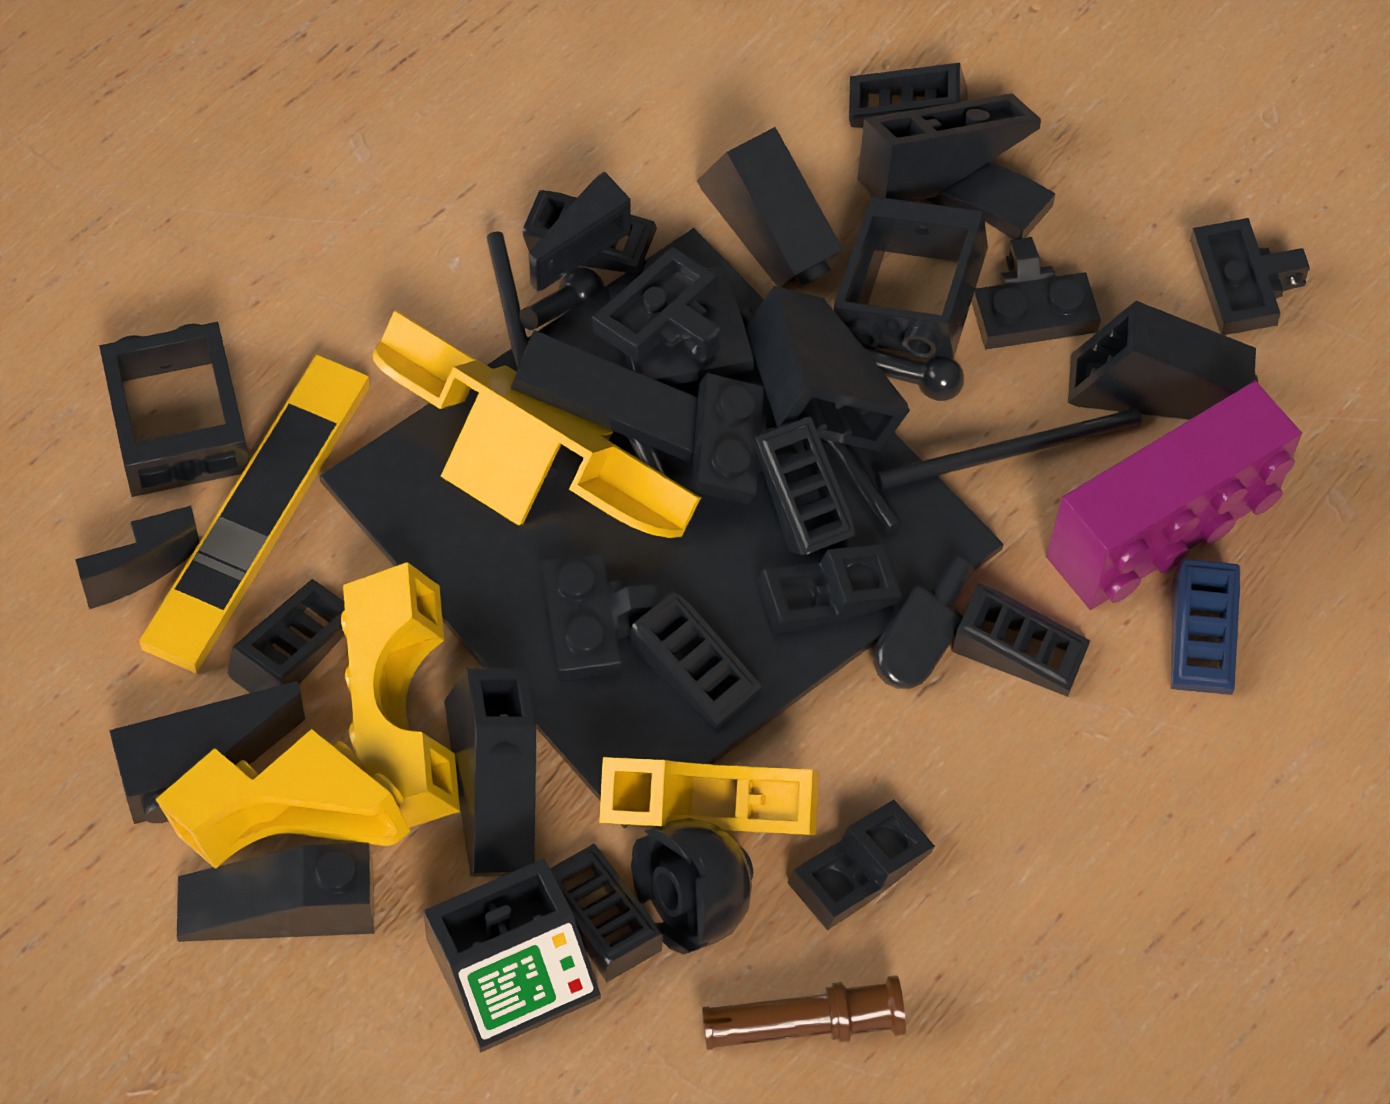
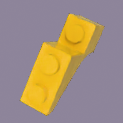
(303, 792)

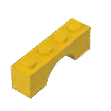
(389, 631)

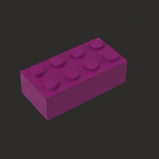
(1173, 496)

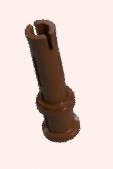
(836, 1013)

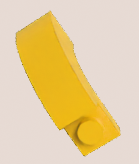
(728, 796)

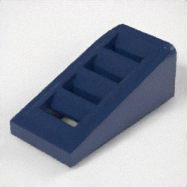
(1213, 589)

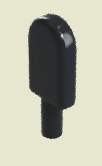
(921, 629)

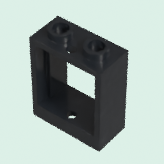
(897, 228)
(162, 461)

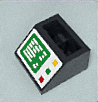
(511, 954)

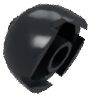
(694, 881)

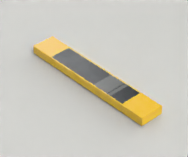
(254, 514)

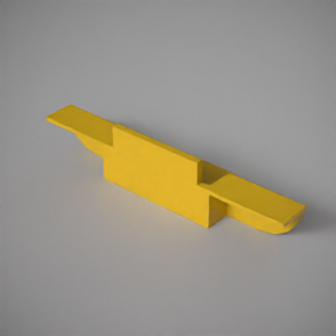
(515, 438)

